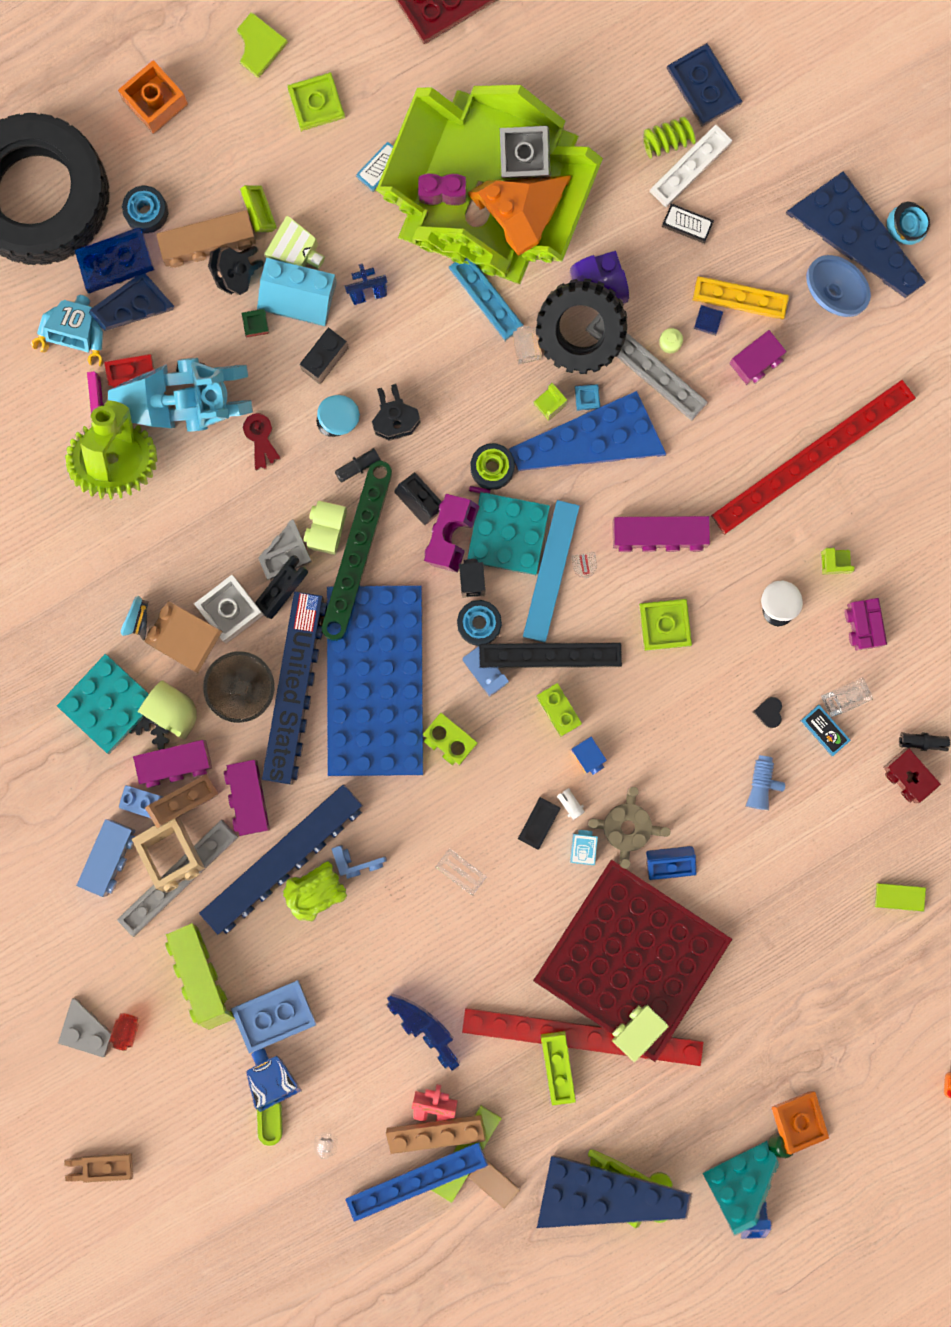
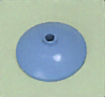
(838, 286)

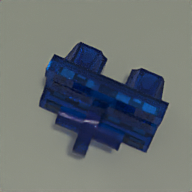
(356, 289)

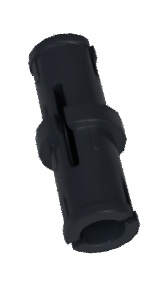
(924, 741)

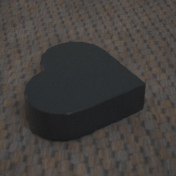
(769, 713)

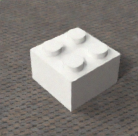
(229, 608)

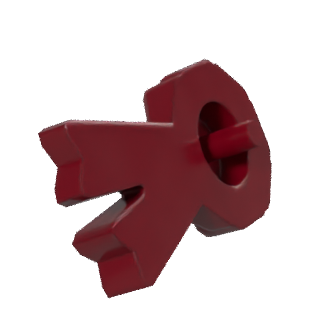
(258, 429)

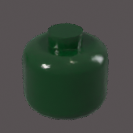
(776, 1145)

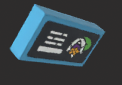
(825, 730)

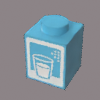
(583, 848)

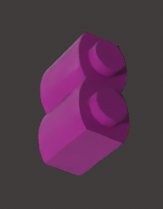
(446, 189)

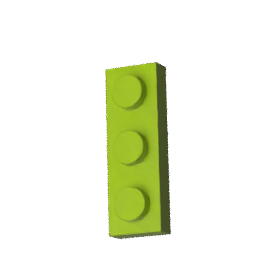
(558, 1068)

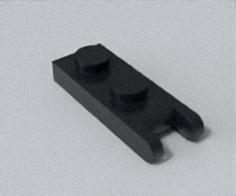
(281, 587)

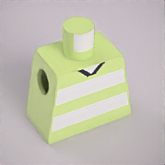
(294, 246)

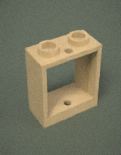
(155, 835)

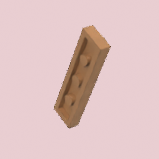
(435, 1134)

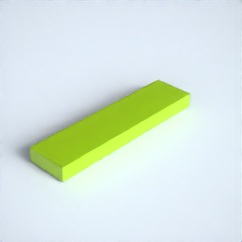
(490, 1122)

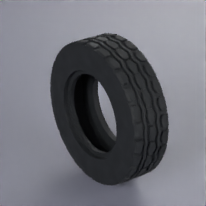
(88, 197)

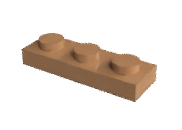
(181, 801)

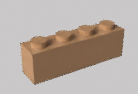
(199, 239)

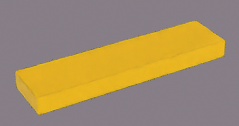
(740, 297)

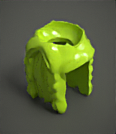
(314, 892)

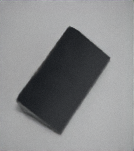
(418, 498)

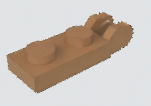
(101, 1168)

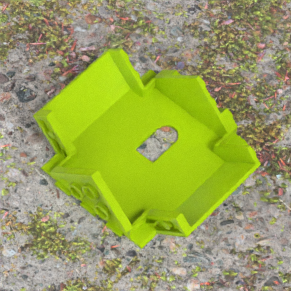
(465, 141)

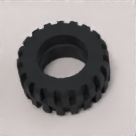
(572, 356)

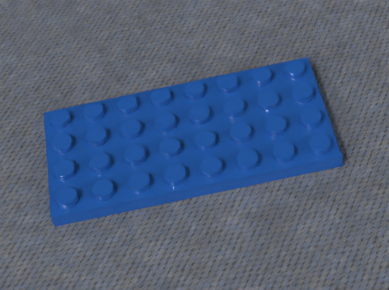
(376, 685)

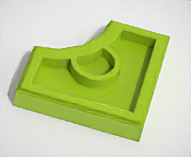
(261, 44)

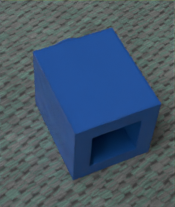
(589, 756)

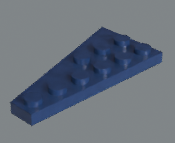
(852, 228)
(593, 1196)

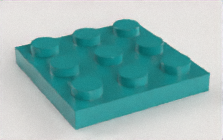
(508, 533)
(105, 703)

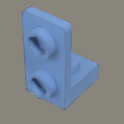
(489, 678)
(136, 800)
(343, 857)

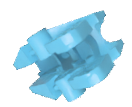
(197, 405)

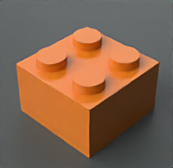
(153, 96)

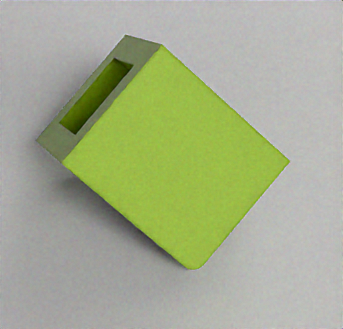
(550, 402)
(836, 561)

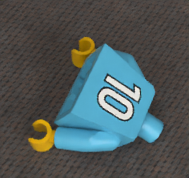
(71, 327)

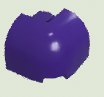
(605, 269)

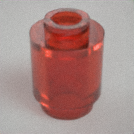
(124, 1031)

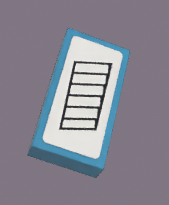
(373, 170)

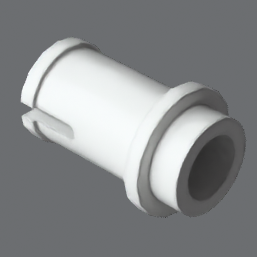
(571, 804)

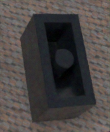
(324, 355)
(472, 578)

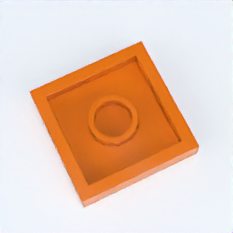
(800, 1122)

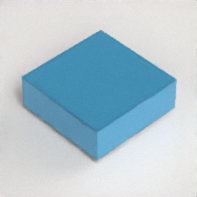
(587, 397)

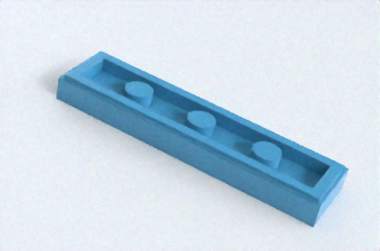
(486, 298)

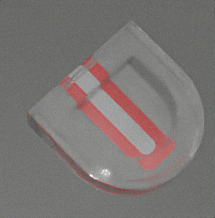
(584, 564)

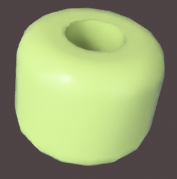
(671, 340)

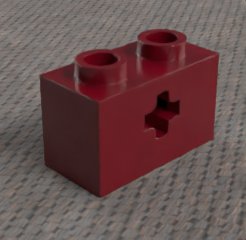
(923, 779)

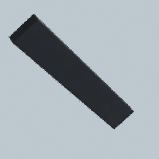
(550, 655)

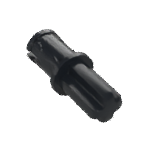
(357, 465)

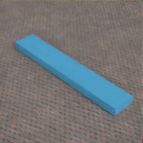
(551, 571)

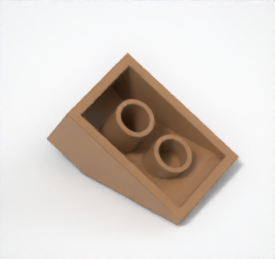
(182, 636)

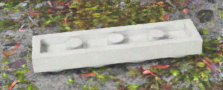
(690, 166)

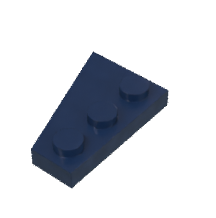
(131, 303)

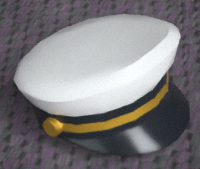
(781, 603)

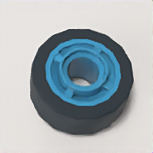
(140, 197)
(476, 609)

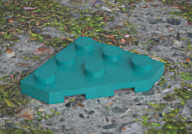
(743, 1185)

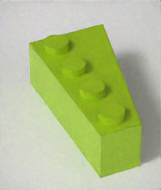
(198, 977)

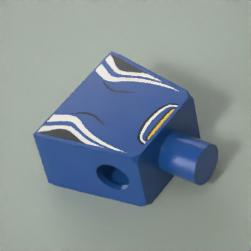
(270, 1081)

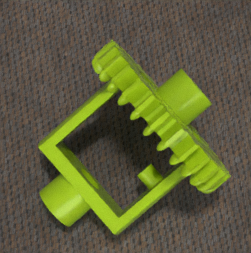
(111, 453)

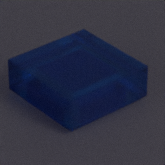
(708, 320)

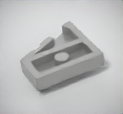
(281, 549)
(84, 1031)

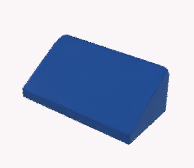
(671, 863)

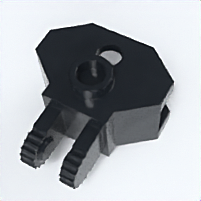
(234, 268)
(395, 414)

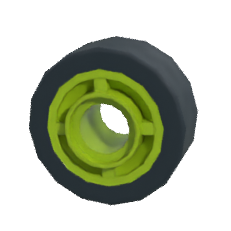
(498, 454)

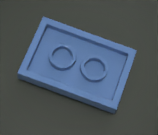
(273, 1016)

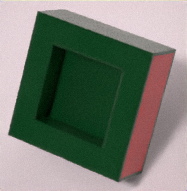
(255, 323)

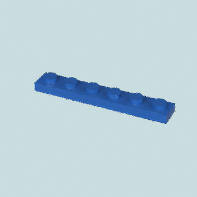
(416, 1182)

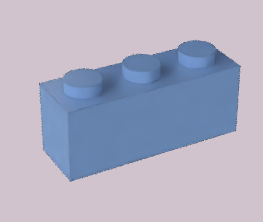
(106, 858)

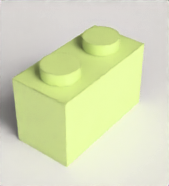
(639, 1032)

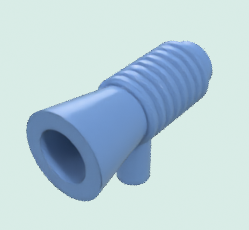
(762, 783)

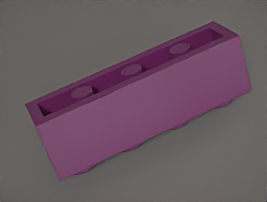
(661, 532)

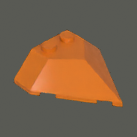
(521, 206)

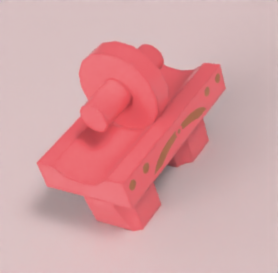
(435, 1103)

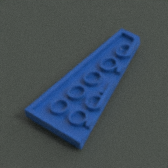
(603, 435)

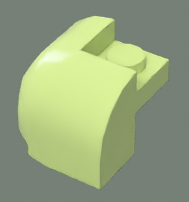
(170, 709)

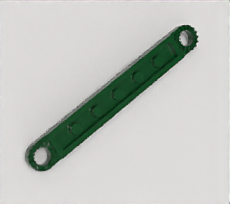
(357, 550)

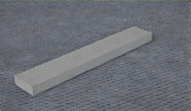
(654, 373)
(154, 900)

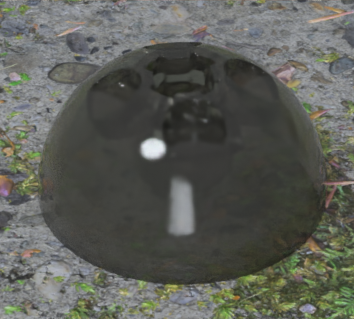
(233, 675)

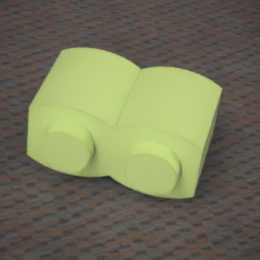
(326, 527)

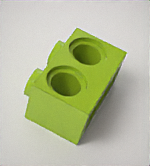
(558, 710)
(453, 735)

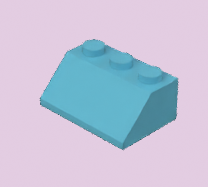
(296, 291)

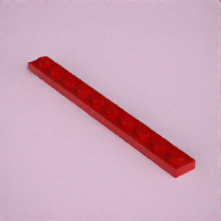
(813, 457)
(577, 1035)

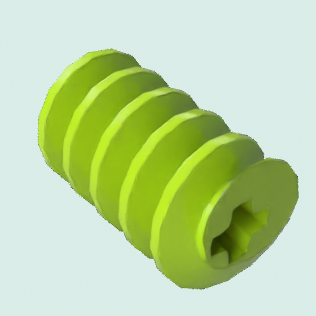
(668, 135)

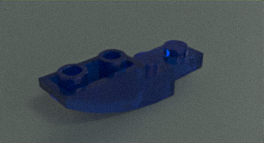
(419, 1020)

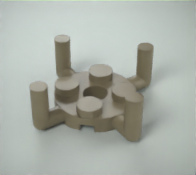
(641, 833)

